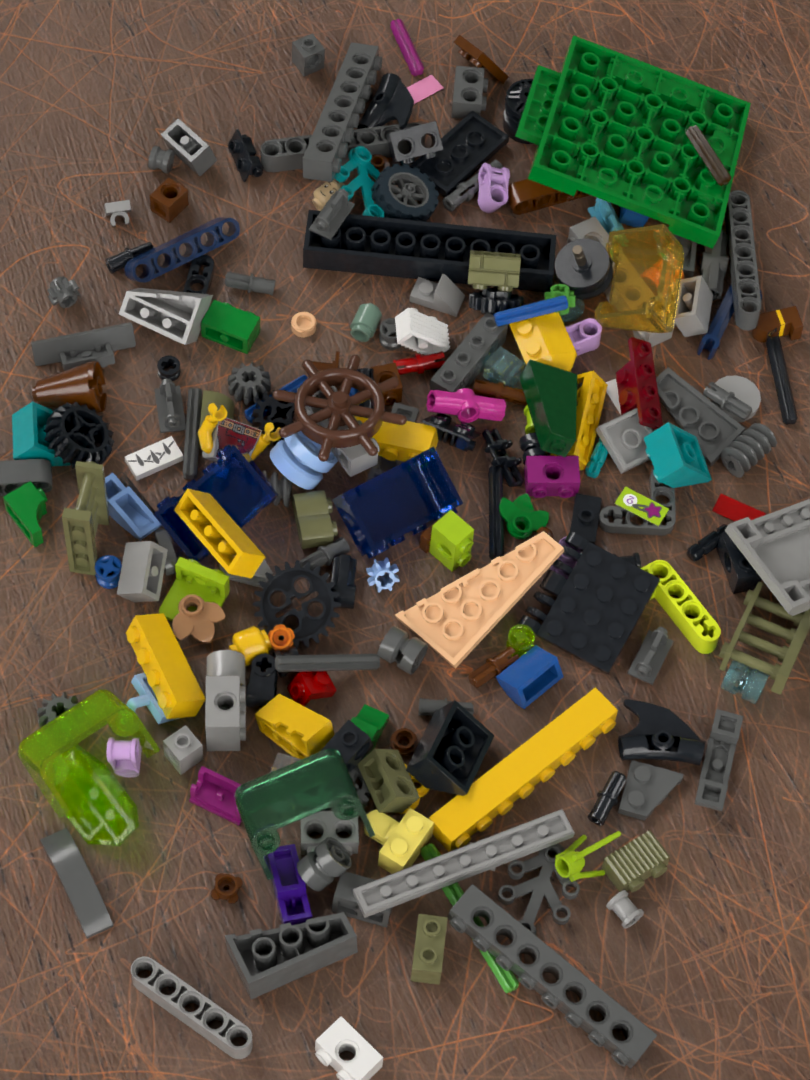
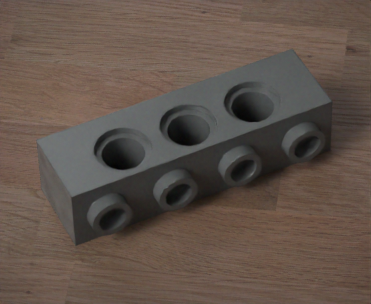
(469, 356)

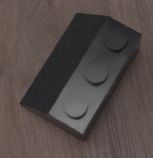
(450, 750)

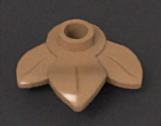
(197, 623)

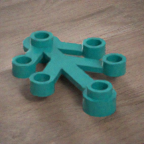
(361, 159)

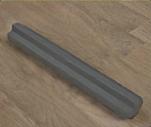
(191, 448)
(332, 662)

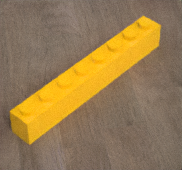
(523, 769)

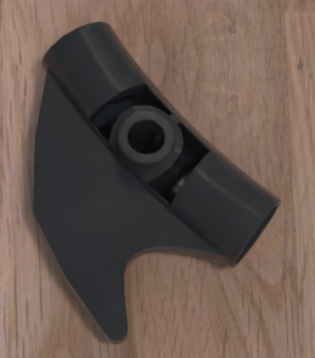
(389, 103)
(659, 736)

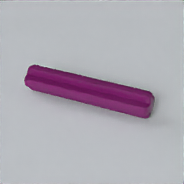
(407, 47)

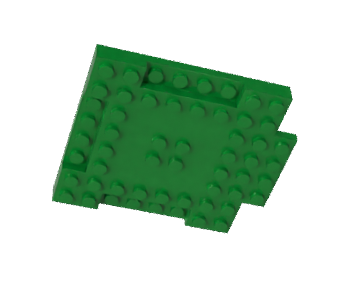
(622, 137)

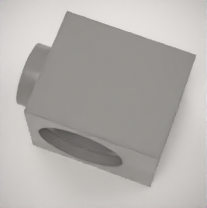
(183, 750)

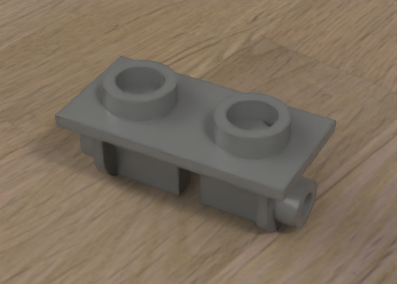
(332, 214)
(170, 407)
(651, 655)

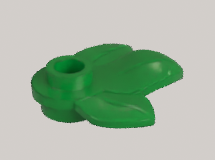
(522, 514)

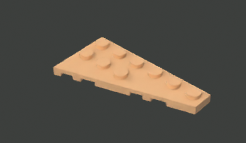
(474, 604)

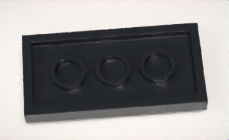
(463, 153)

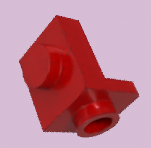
(311, 686)

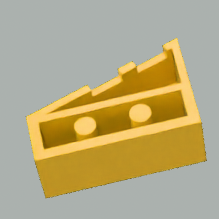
(294, 727)

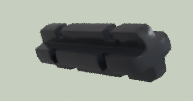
(706, 544)

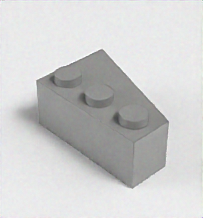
(167, 312)

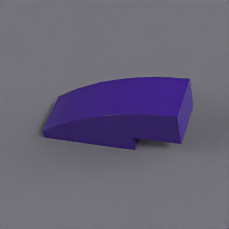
(289, 886)

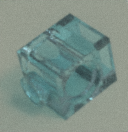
(503, 367)

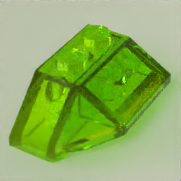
(96, 799)

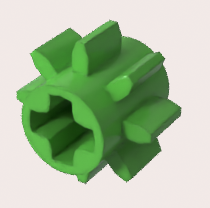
(560, 290)

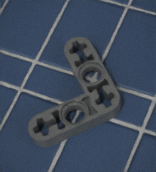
(647, 527)

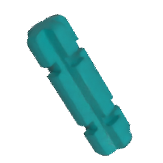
(596, 460)

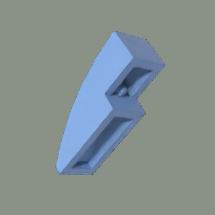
(129, 509)

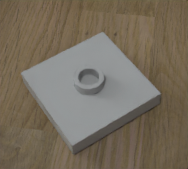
(625, 440)

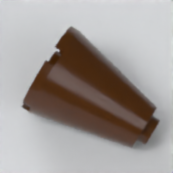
(77, 384)

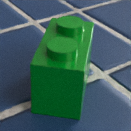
(230, 326)

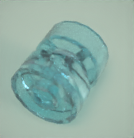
(745, 681)

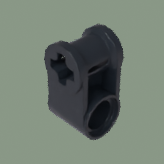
(262, 685)

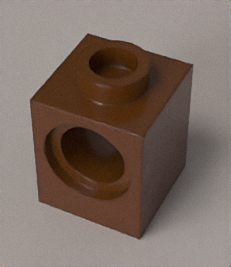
(169, 199)
(385, 372)

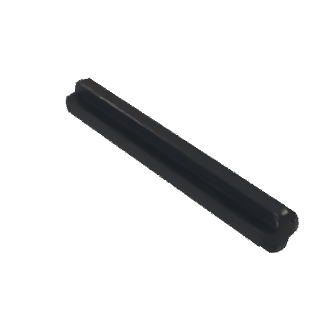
(781, 380)
(496, 521)

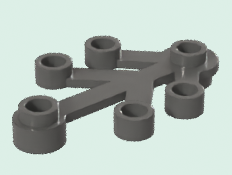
(540, 887)

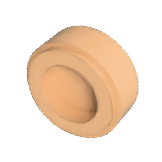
(303, 324)

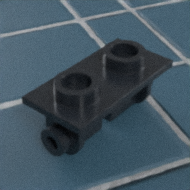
(244, 156)

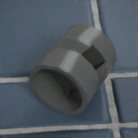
(400, 649)
(324, 864)

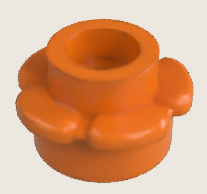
(279, 630)

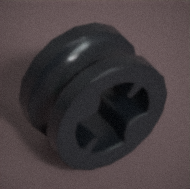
(164, 363)

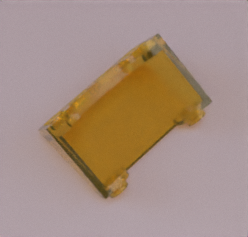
(643, 280)

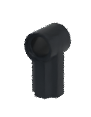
(344, 576)

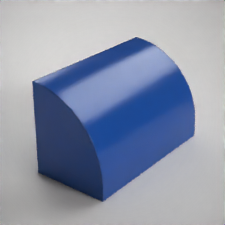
(530, 676)

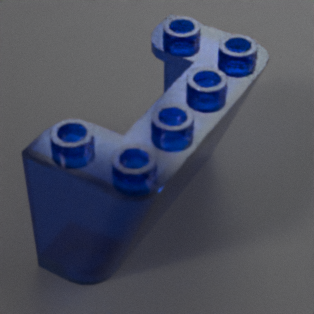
(233, 483)

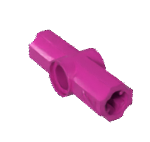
(466, 405)

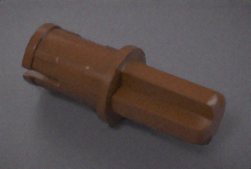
(492, 667)

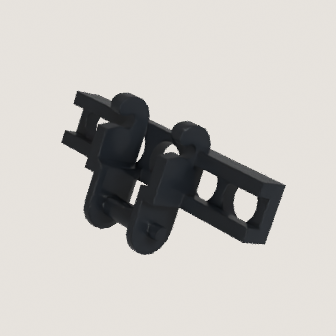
(504, 460)

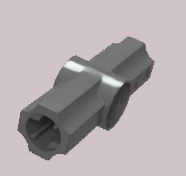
(714, 265)

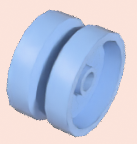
(299, 460)

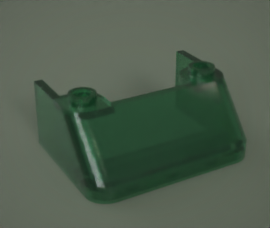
(294, 794)

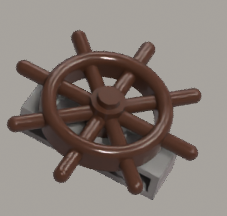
(329, 414)

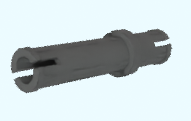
(454, 199)

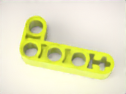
(703, 630)

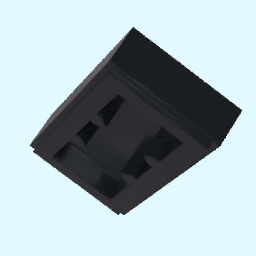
(586, 516)

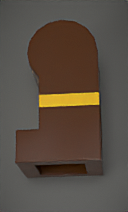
(779, 323)

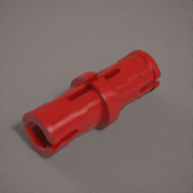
(420, 363)

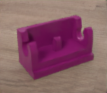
(216, 795)

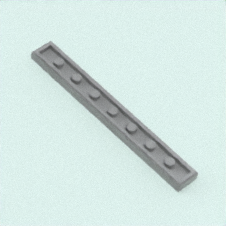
(463, 863)

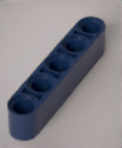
(193, 249)

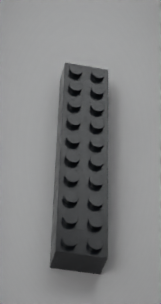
(425, 250)

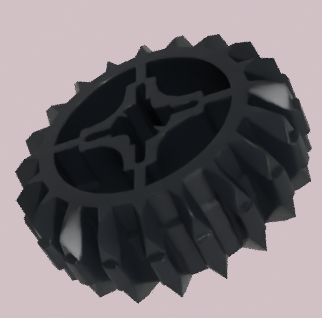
(78, 434)

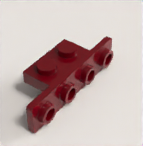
(638, 385)

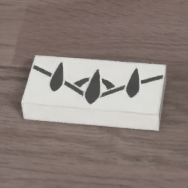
(154, 458)

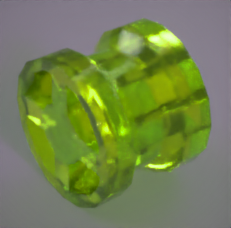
(520, 634)

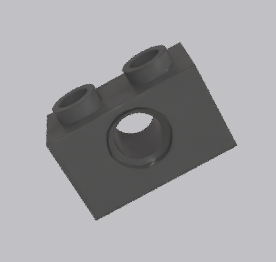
(189, 147)

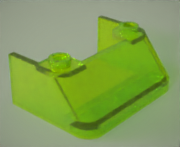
(44, 747)

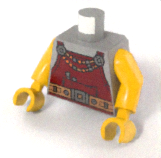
(219, 431)

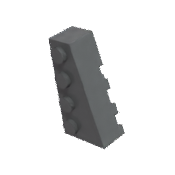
(289, 952)

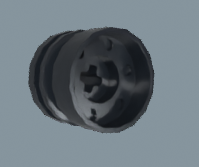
(514, 106)

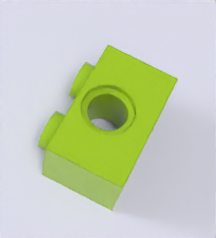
(452, 541)

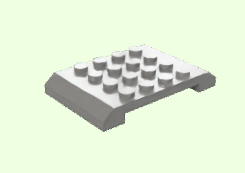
(779, 552)

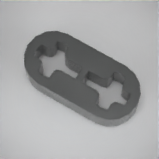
(163, 539)

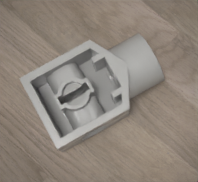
(225, 701)

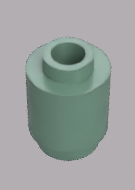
(365, 322)

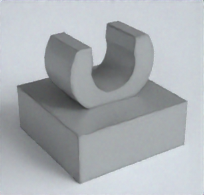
(116, 209)

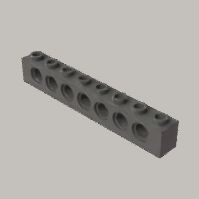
(341, 112)
(568, 978)

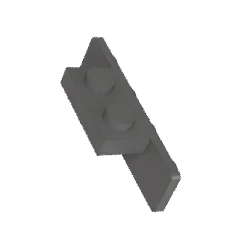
(84, 346)

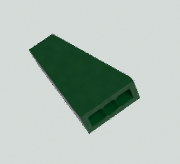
(552, 405)

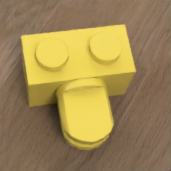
(400, 840)

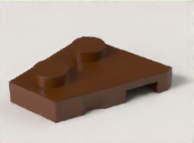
(479, 59)

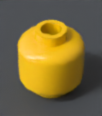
(251, 643)

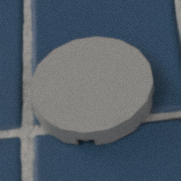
(743, 390)

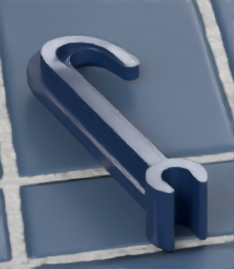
(711, 339)

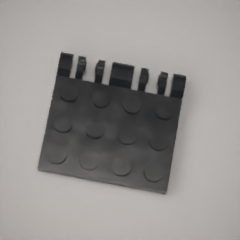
(593, 606)

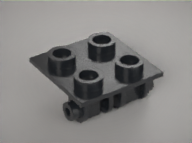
(464, 431)

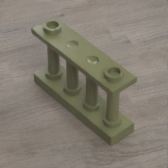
(82, 521)
(786, 655)

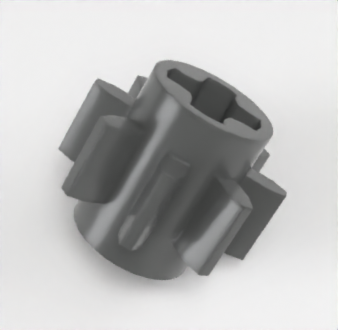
(63, 292)

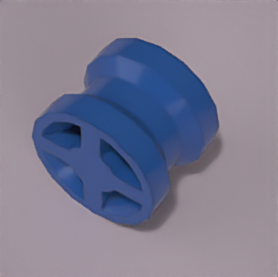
(103, 567)

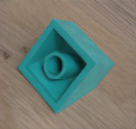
(29, 434)
(676, 457)

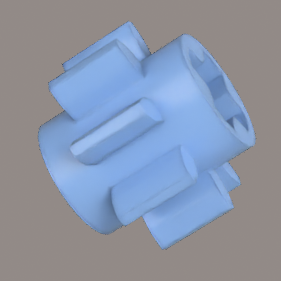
(386, 580)

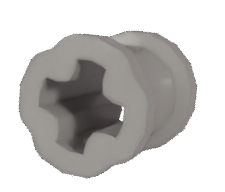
(625, 909)

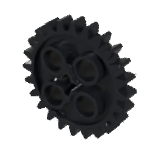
(284, 582)

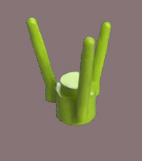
(571, 863)

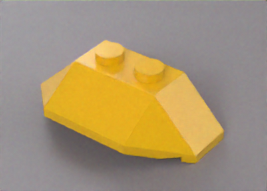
(545, 341)

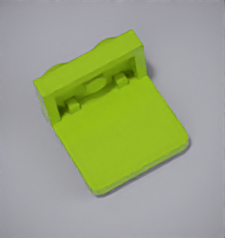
(196, 580)

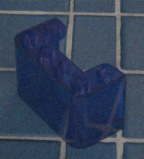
(397, 503)

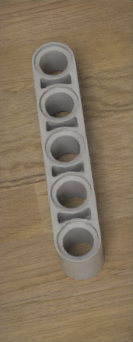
(184, 995)

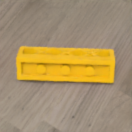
(588, 413)

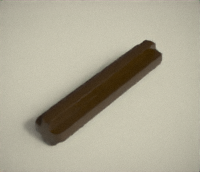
(708, 155)

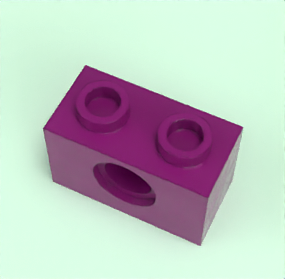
(564, 469)

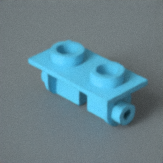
(605, 215)

